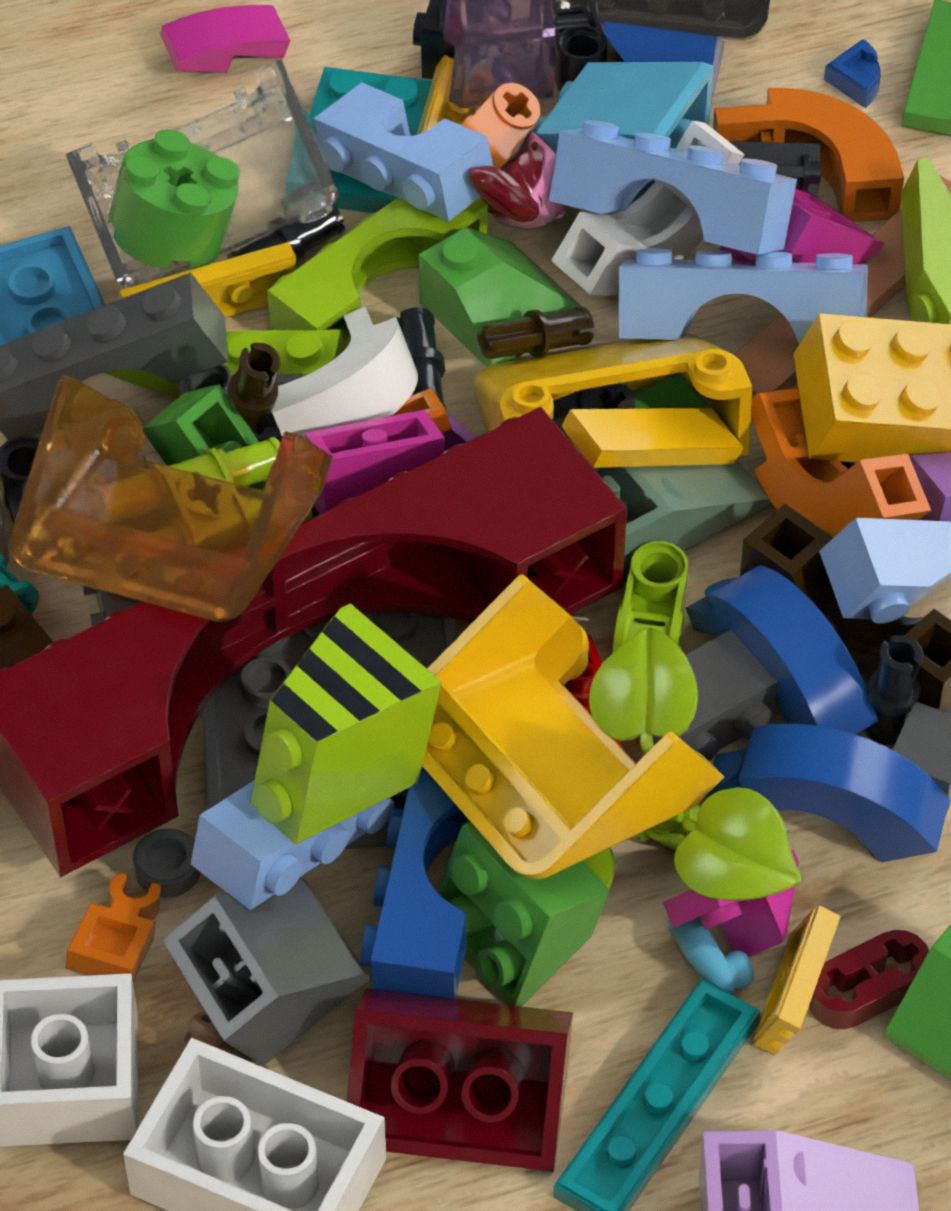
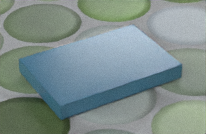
(43, 283)

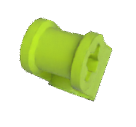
(652, 603)

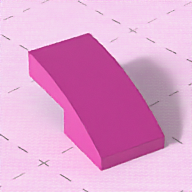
(214, 36)

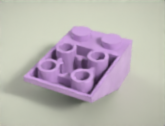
(798, 1174)

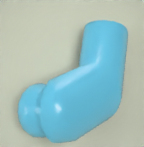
(708, 960)

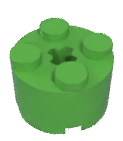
(173, 201)

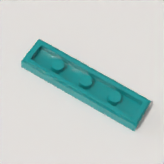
(658, 1102)

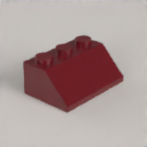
(462, 1077)

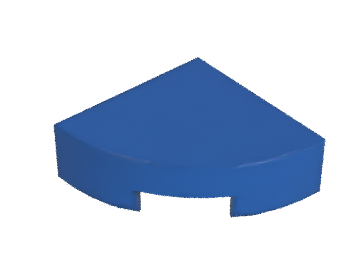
(856, 73)

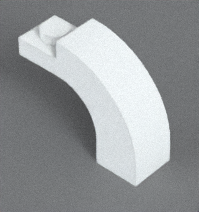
(654, 221)
(359, 385)

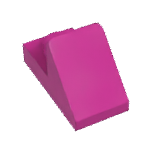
(748, 924)

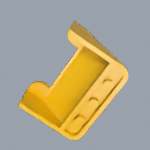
(527, 383)
(528, 753)

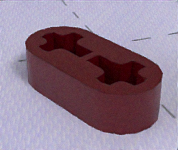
(865, 972)

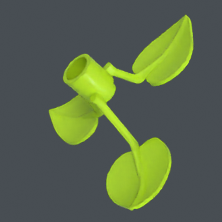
(736, 839)

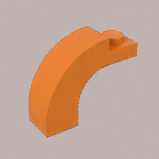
(853, 148)
(825, 488)

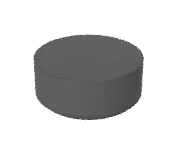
(165, 860)

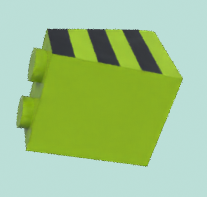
(343, 729)

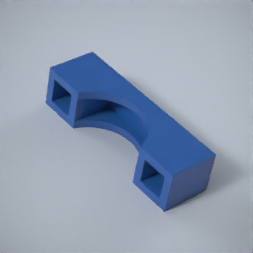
(419, 933)

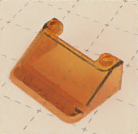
(149, 527)

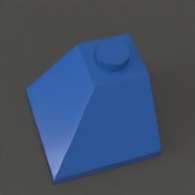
(662, 45)

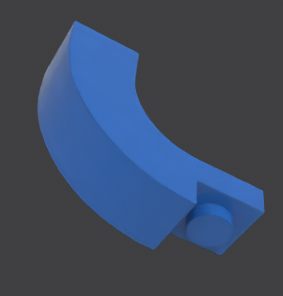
(794, 643)
(843, 779)

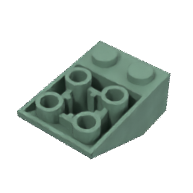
(682, 502)

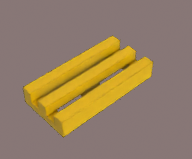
(795, 980)

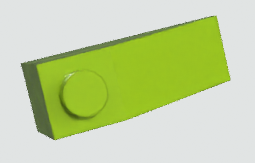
(927, 244)

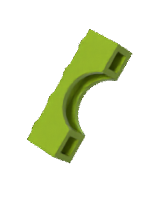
(382, 243)

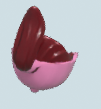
(521, 188)

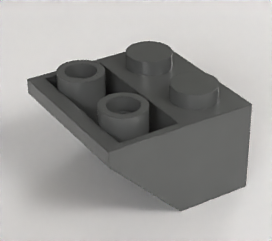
(265, 969)

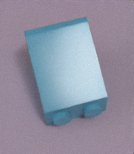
(634, 96)

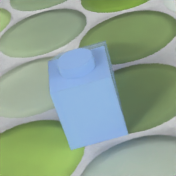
(887, 565)

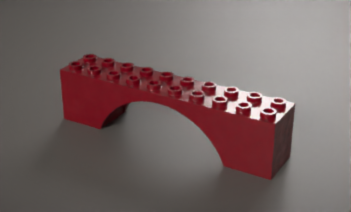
(106, 714)

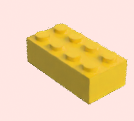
(874, 387)

